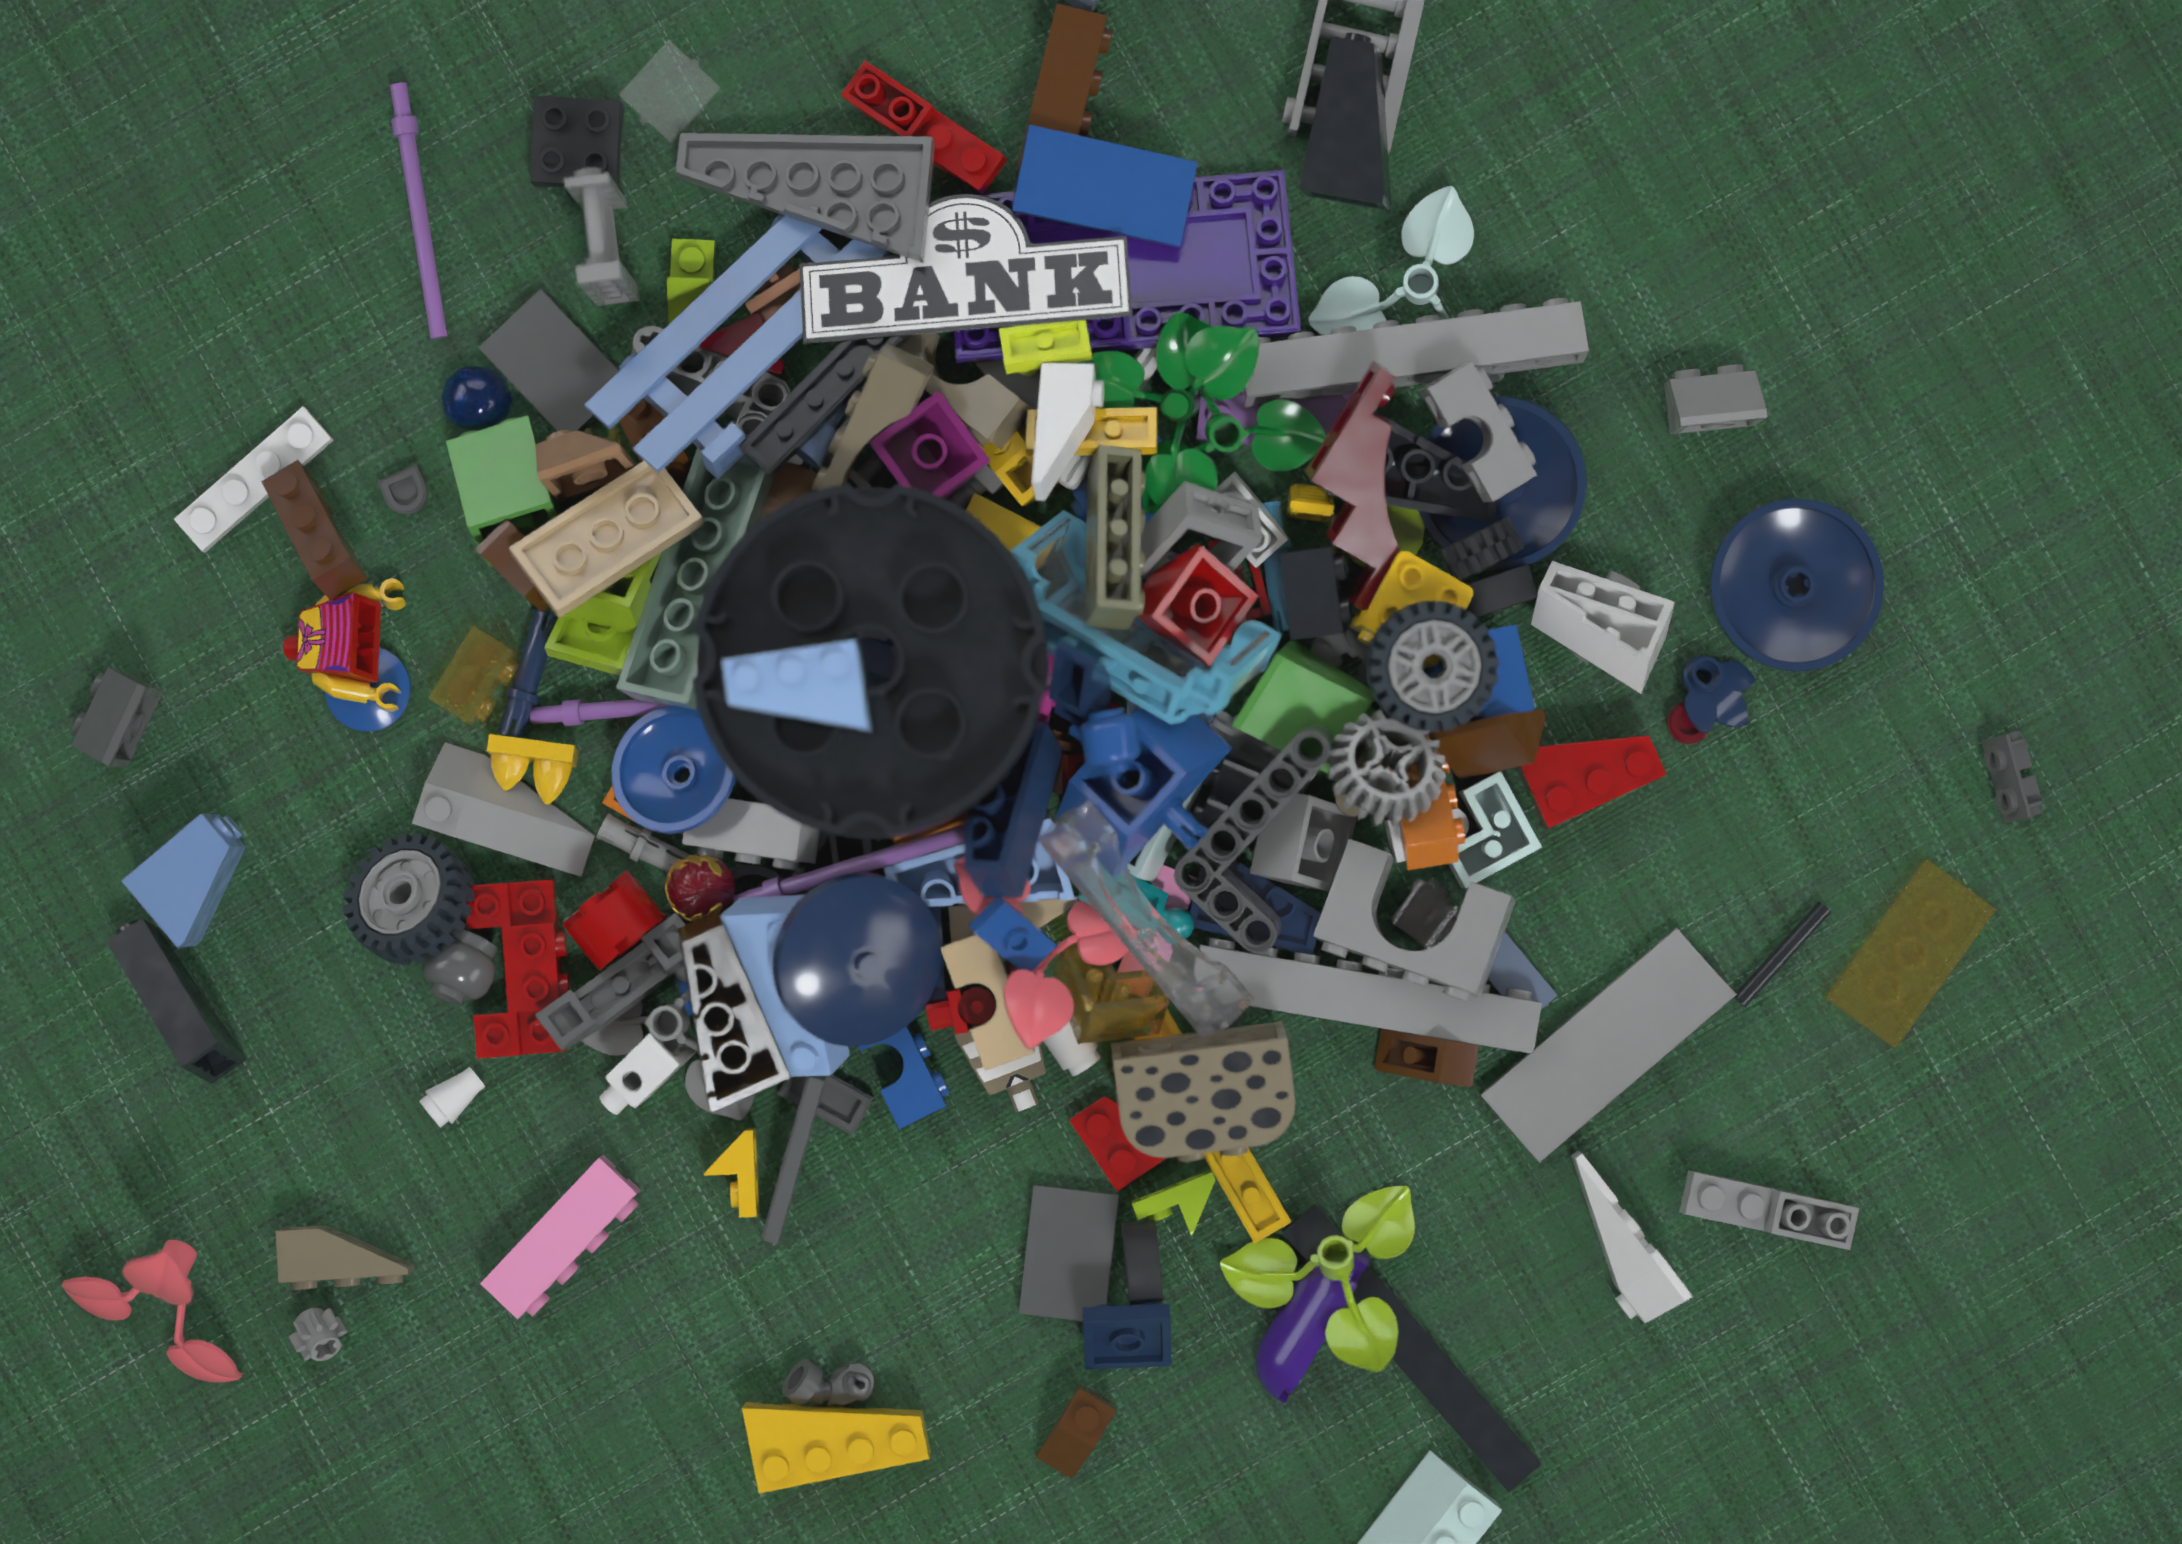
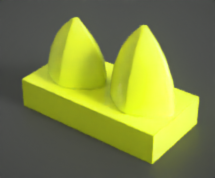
(1031, 345)

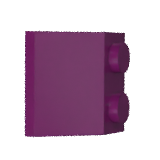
(931, 449)

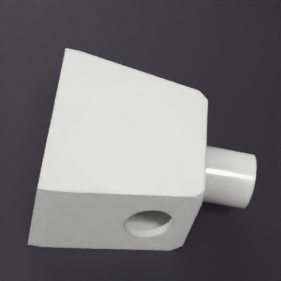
(643, 1072)

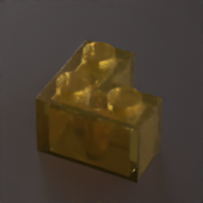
(1110, 1002)

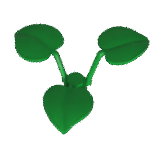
(1222, 362)
(1284, 430)

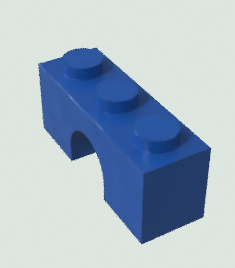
(918, 1089)

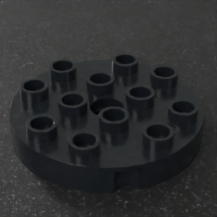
(962, 675)

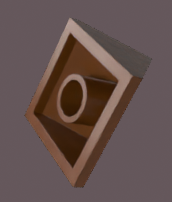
(1491, 743)

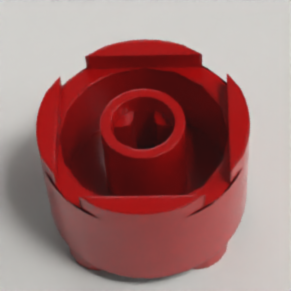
(614, 920)

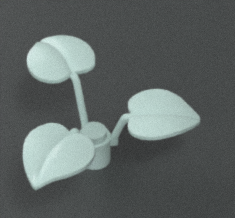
(1434, 230)

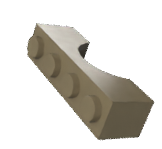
(984, 404)

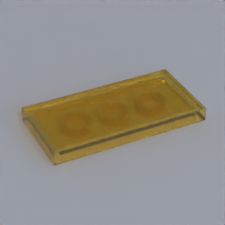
(1910, 953)

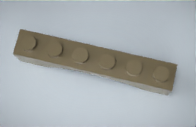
(890, 393)

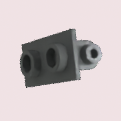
(2015, 796)

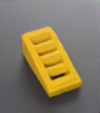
(1309, 503)

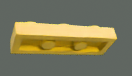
(1112, 427)

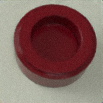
(1681, 727)

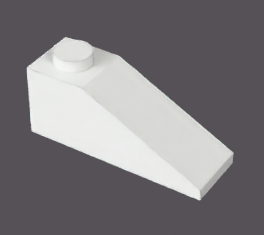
(1063, 419)

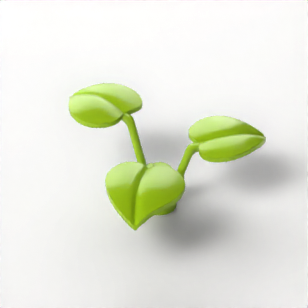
(1364, 1332)

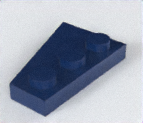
(1296, 917)

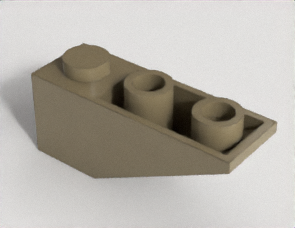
(329, 1254)

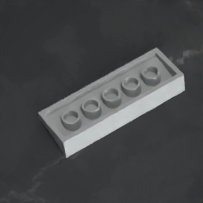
(1607, 1044)

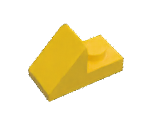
(741, 1160)

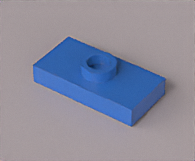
(1012, 935)

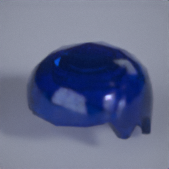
(475, 398)

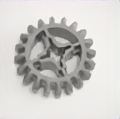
(1378, 739)

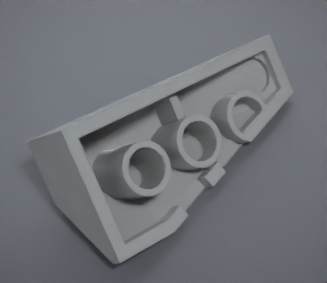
(470, 805)

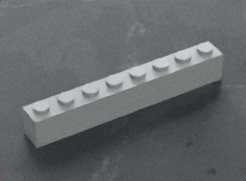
(1419, 351)
(1380, 999)

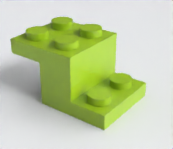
(603, 626)

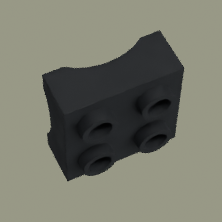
(574, 136)

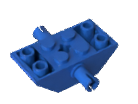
(1171, 767)

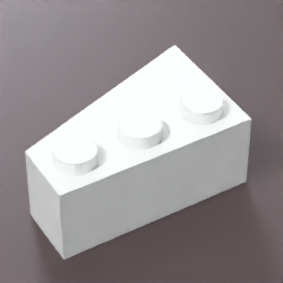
(1603, 621)

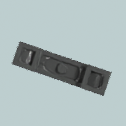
(616, 988)

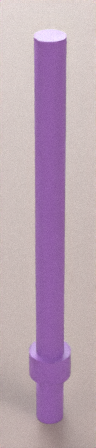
(405, 129)
(576, 712)
(865, 863)

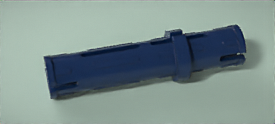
(527, 677)

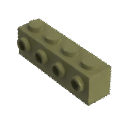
(1114, 538)

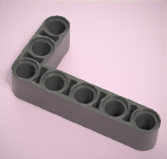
(1244, 830)

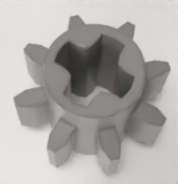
(317, 1334)

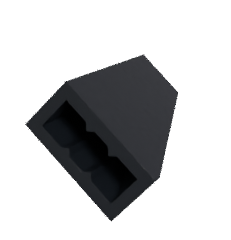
(1349, 131)
(175, 1002)

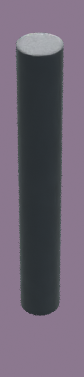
(1782, 954)

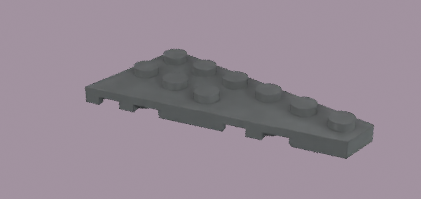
(842, 183)

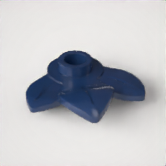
(1720, 696)

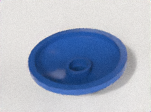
(650, 768)

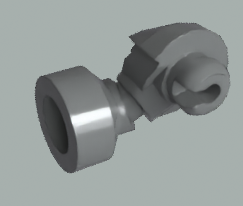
(845, 1385)

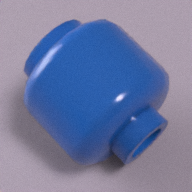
(1110, 740)

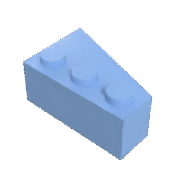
(803, 683)

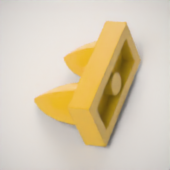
(550, 763)

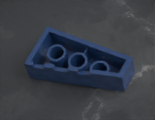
(1008, 822)

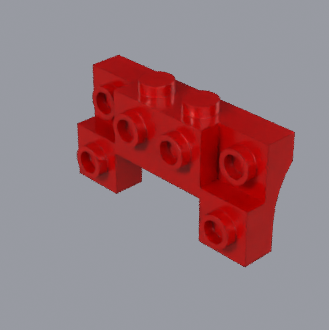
(531, 964)

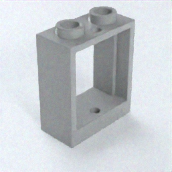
(1192, 507)

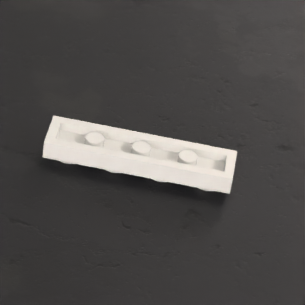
(241, 487)

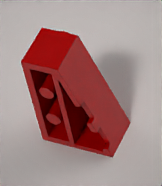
(1587, 774)

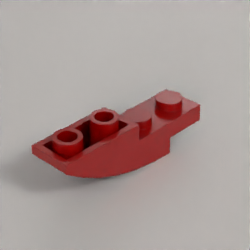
(908, 114)

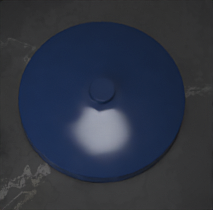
(1542, 507)
(1796, 585)
(857, 959)

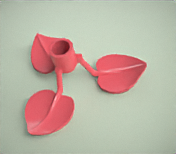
(1038, 1004)
(166, 1278)

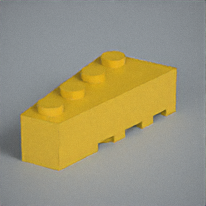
(819, 1443)

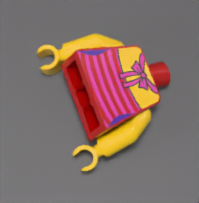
(341, 642)

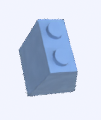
(188, 877)

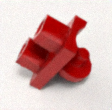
(972, 1007)

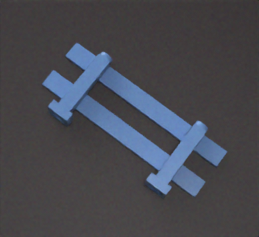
(693, 416)

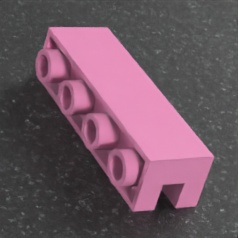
(560, 1237)

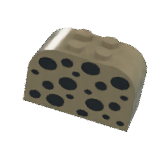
(1205, 1092)

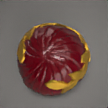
(699, 886)

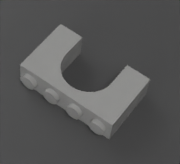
(1457, 962)

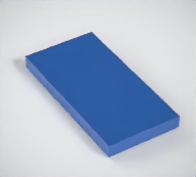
(1104, 186)

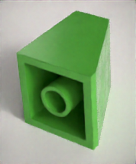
(500, 479)
(1300, 692)

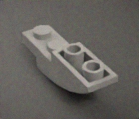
(1769, 1210)

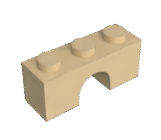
(976, 962)

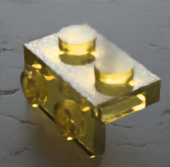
(474, 677)

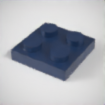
(1127, 1336)

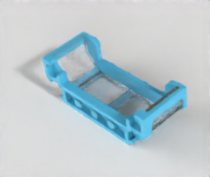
(1137, 659)

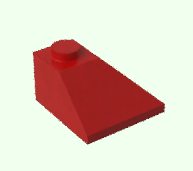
(1195, 603)

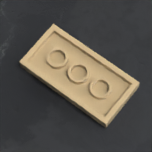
(605, 537)

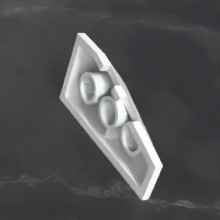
(1637, 1269)

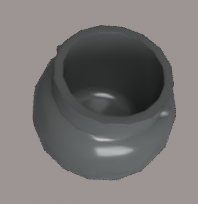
(462, 969)

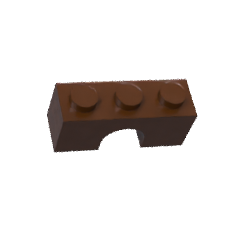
(312, 530)

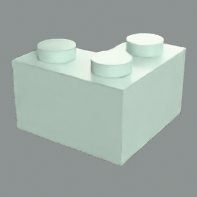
(1501, 834)

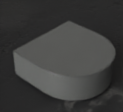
(405, 491)

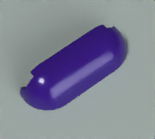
(1301, 1329)

